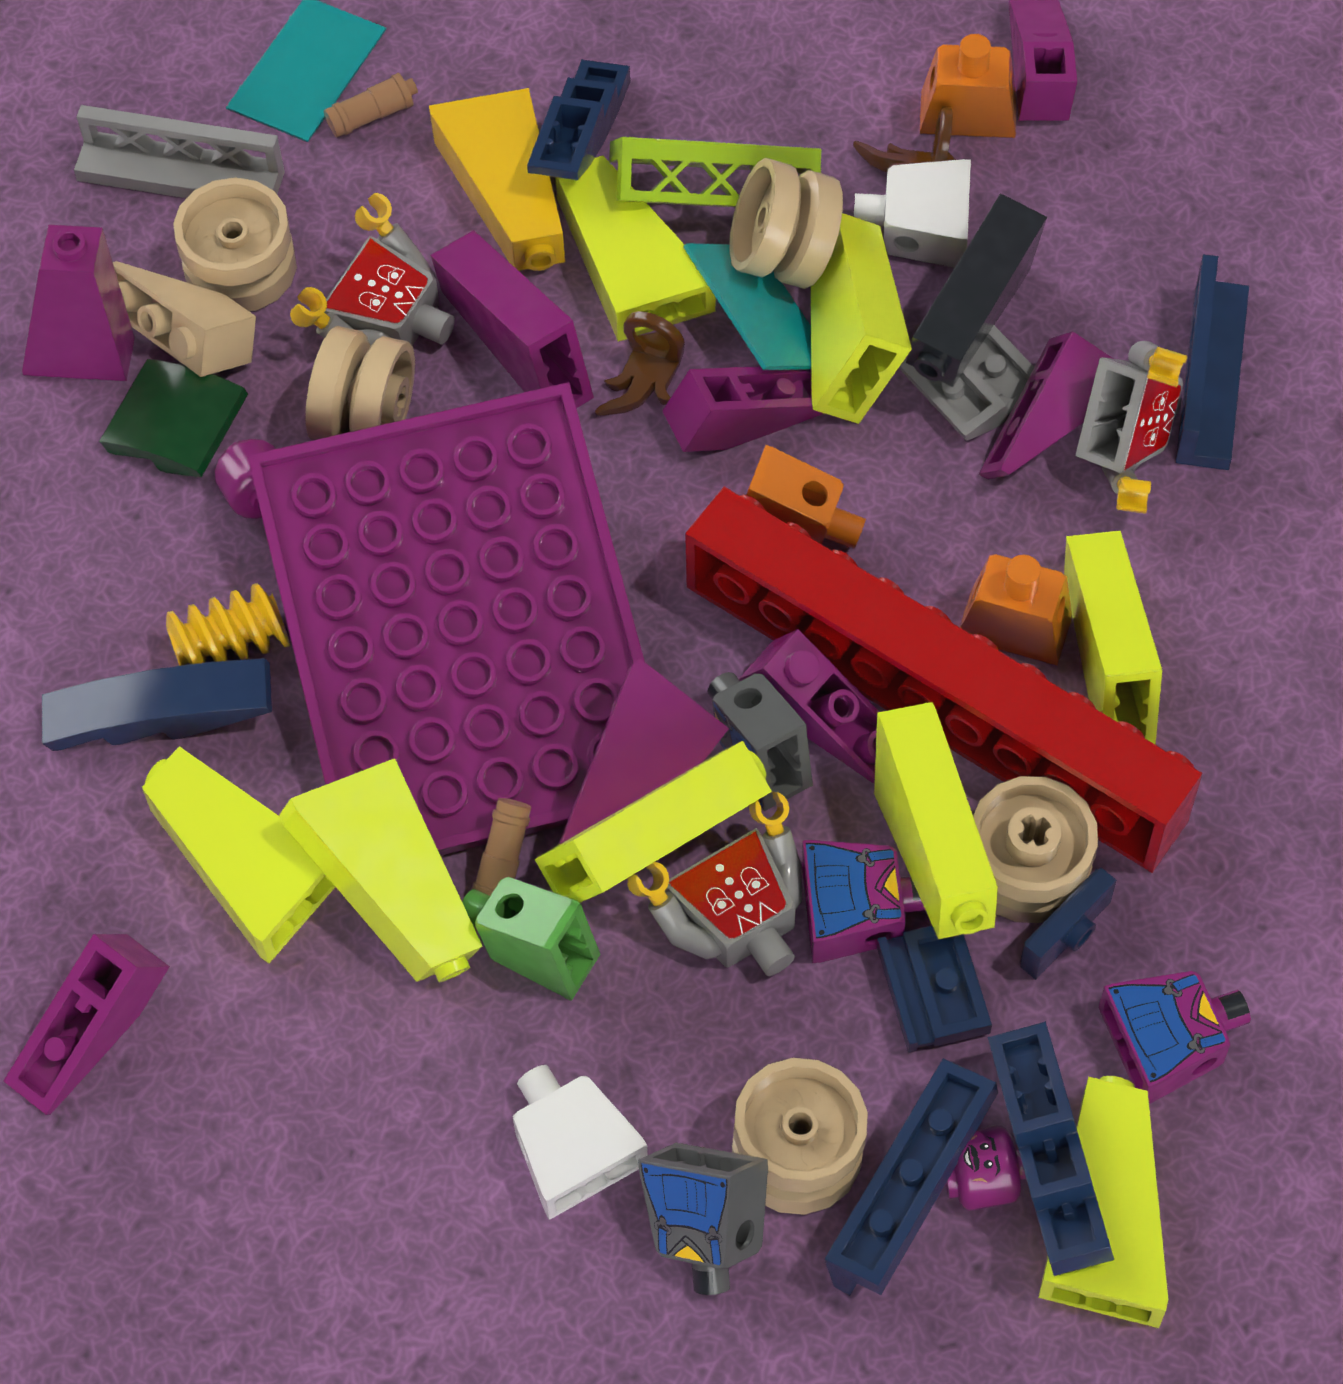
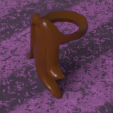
(898, 156)
(650, 365)

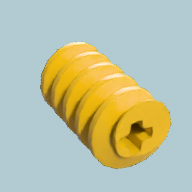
(227, 628)

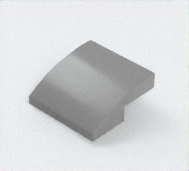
(983, 391)

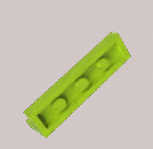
(702, 155)

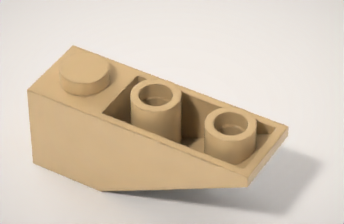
(187, 321)

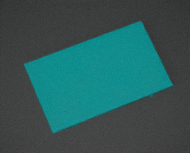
(306, 68)
(758, 309)

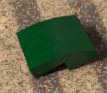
(174, 418)

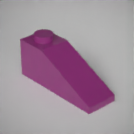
(1049, 404)
(737, 405)
(86, 1018)

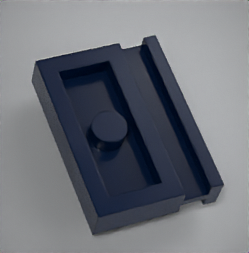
(933, 988)

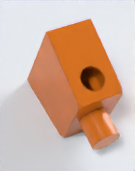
(975, 84)
(805, 497)
(1020, 607)

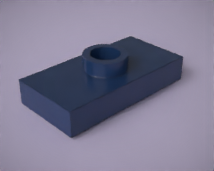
(1069, 924)

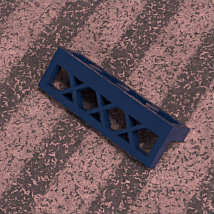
(1212, 370)
(909, 1179)

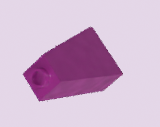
(78, 310)
(512, 317)
(645, 744)

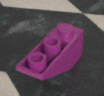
(1042, 60)
(828, 703)

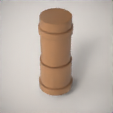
(371, 105)
(503, 844)

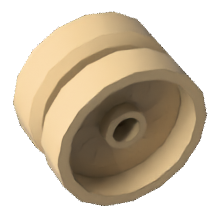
(786, 223)
(236, 241)
(358, 383)
(1037, 845)
(808, 1128)

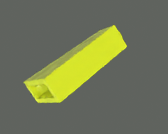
(630, 252)
(855, 324)
(1113, 631)
(933, 821)
(655, 824)
(237, 851)
(387, 867)
(1121, 1164)

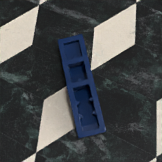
(579, 120)
(155, 701)
(1050, 1149)

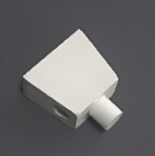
(922, 211)
(573, 1139)

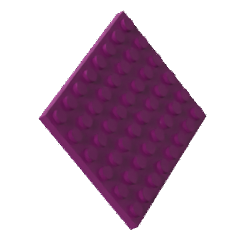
(454, 605)

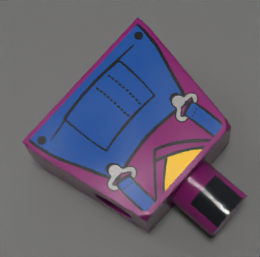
(853, 897)
(1170, 1028)

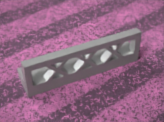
(172, 167)

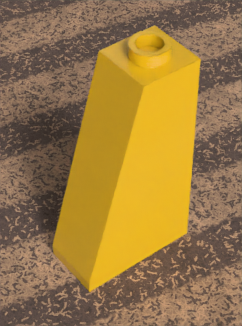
(488, 151)

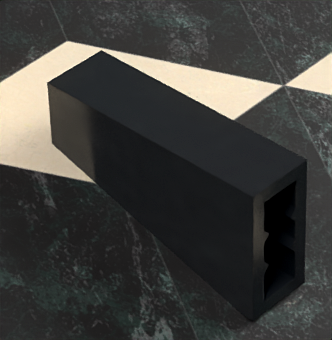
(977, 291)

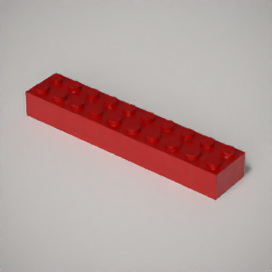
(912, 655)

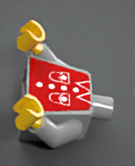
(382, 291)
(1131, 417)
(734, 898)

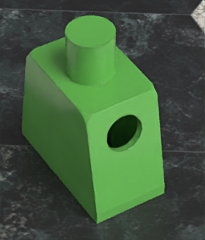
(535, 934)

